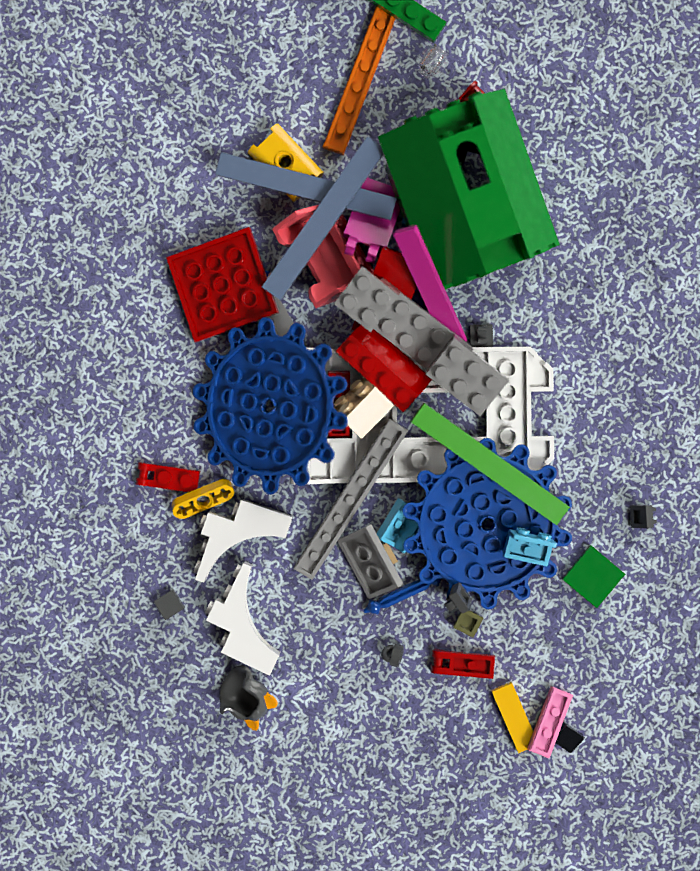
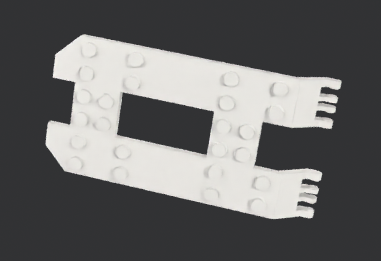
(506, 423)

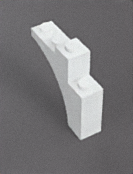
(224, 532)
(233, 615)

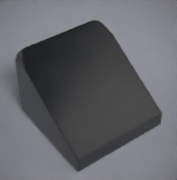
(569, 738)

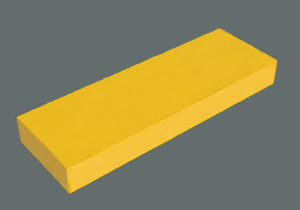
(513, 715)

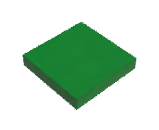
(593, 576)

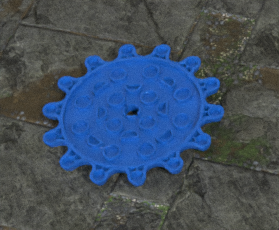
(303, 400)
(453, 533)

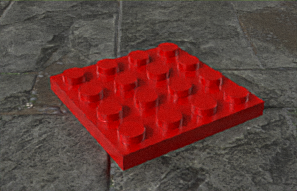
(222, 284)

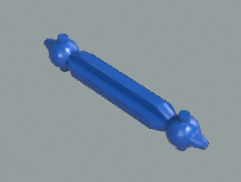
(398, 595)

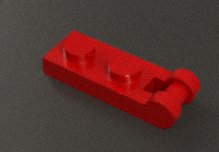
(168, 477)
(463, 664)

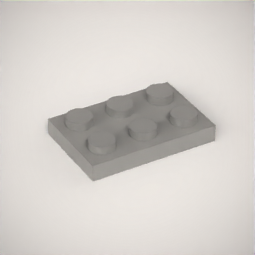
(370, 562)

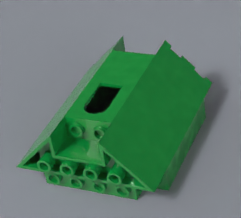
(462, 228)

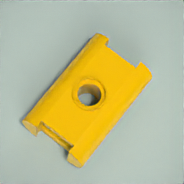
(281, 146)

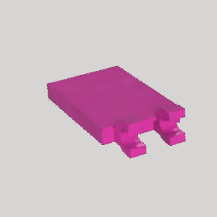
(370, 229)

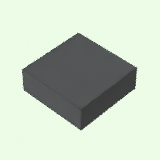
(169, 604)

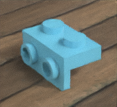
(397, 527)
(528, 547)

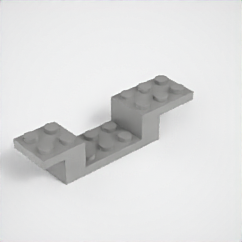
(423, 338)

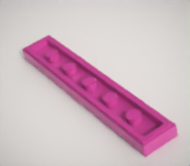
(427, 278)

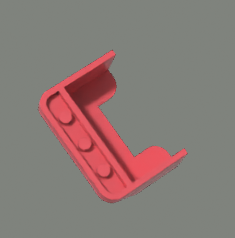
(329, 263)

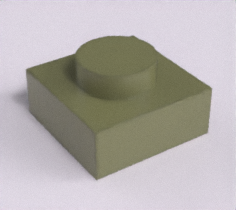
(468, 623)

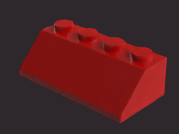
(384, 366)

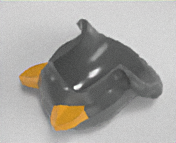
(245, 697)

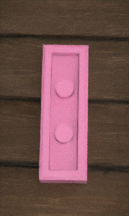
(550, 722)

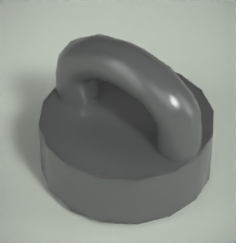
(396, 656)

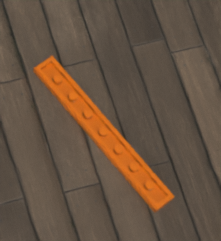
(359, 81)

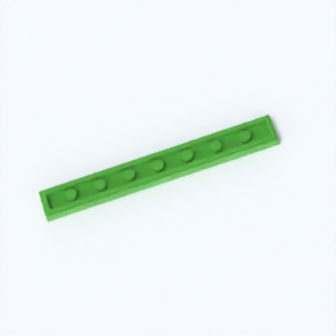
(489, 463)

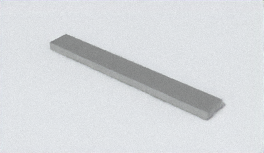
(350, 498)

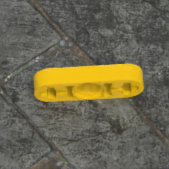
(185, 500)

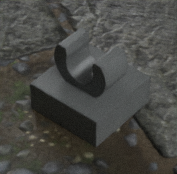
(481, 335)
(642, 516)
(458, 599)

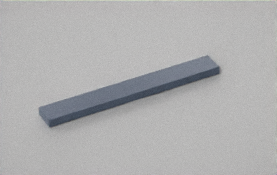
(300, 185)
(324, 218)

